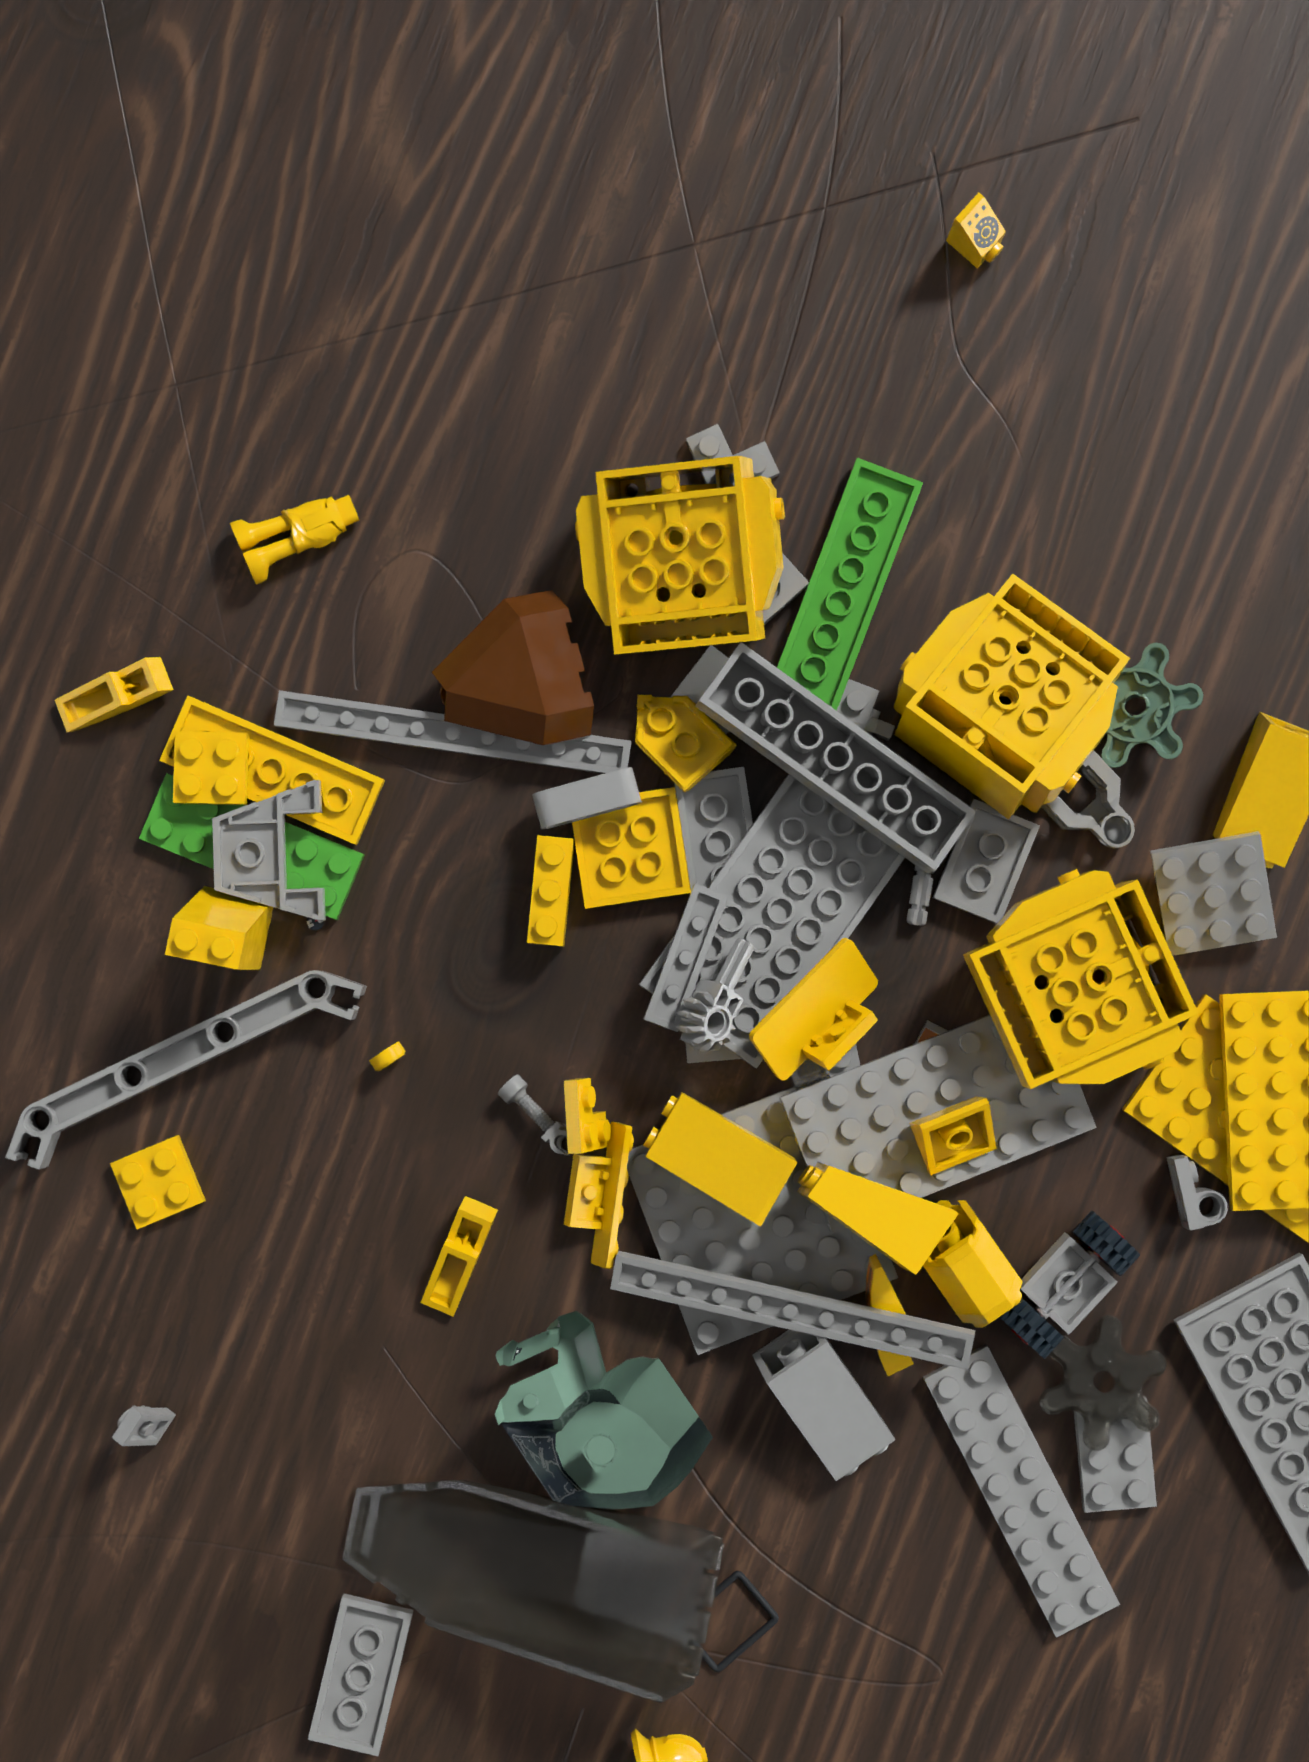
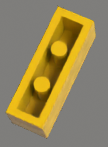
(550, 890)

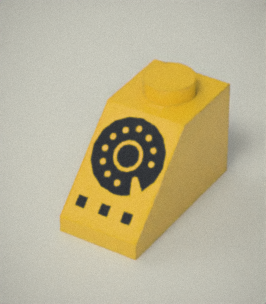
(977, 232)

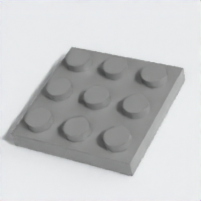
(1213, 893)

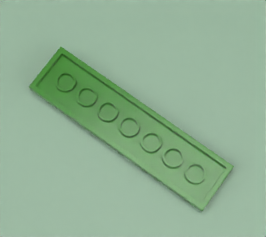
(848, 579)

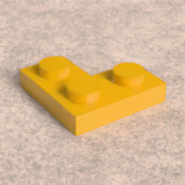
(585, 1128)

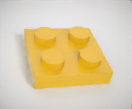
(210, 768)
(157, 1182)

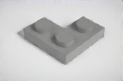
(712, 444)

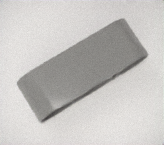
(586, 798)

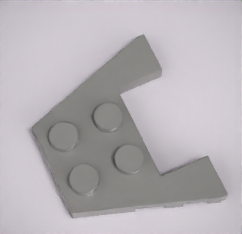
(252, 852)

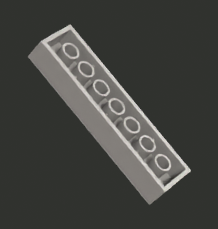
(835, 759)

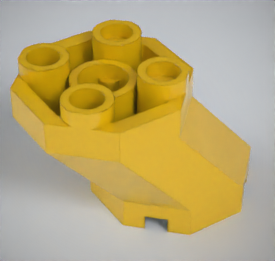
(973, 1270)

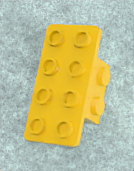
(819, 1015)

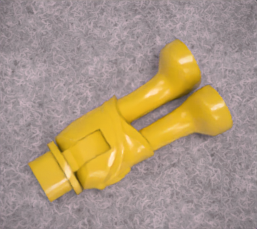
(311, 526)

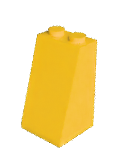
(1270, 789)
(220, 930)
(719, 1157)
(884, 1217)

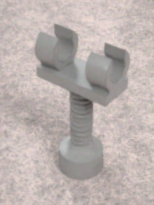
(515, 1091)

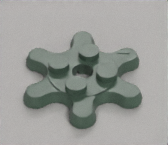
(1162, 703)

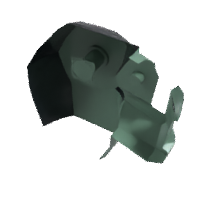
(599, 1433)

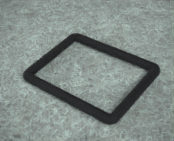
(752, 1639)

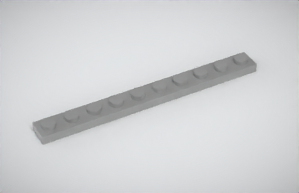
(431, 732)
(793, 1310)

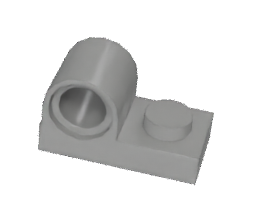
(1188, 1198)

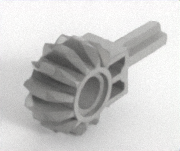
(714, 1003)

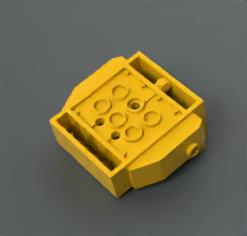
(726, 545)
(1053, 722)
(1066, 938)

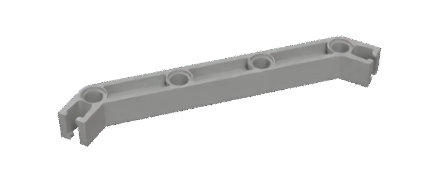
(173, 1058)

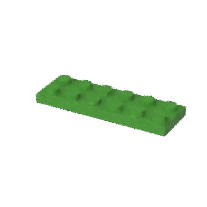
(309, 857)

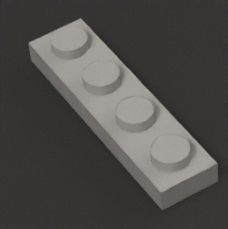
(685, 956)

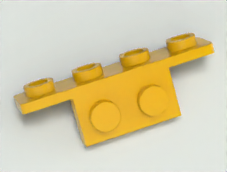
(597, 1193)

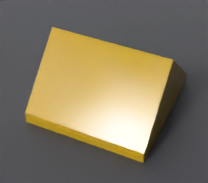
(955, 1134)

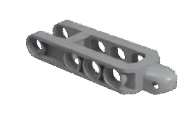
(1104, 814)

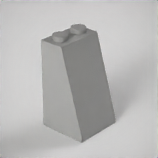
(823, 1400)

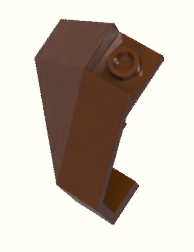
(519, 674)

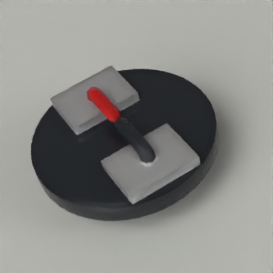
(314, 924)

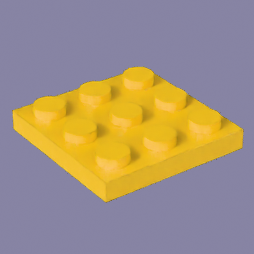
(632, 852)

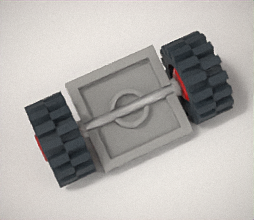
(1069, 1283)

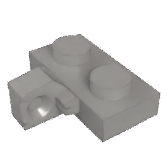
(858, 705)

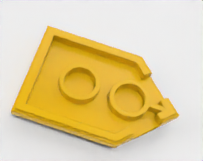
(680, 738)

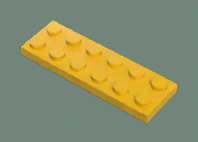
(284, 764)

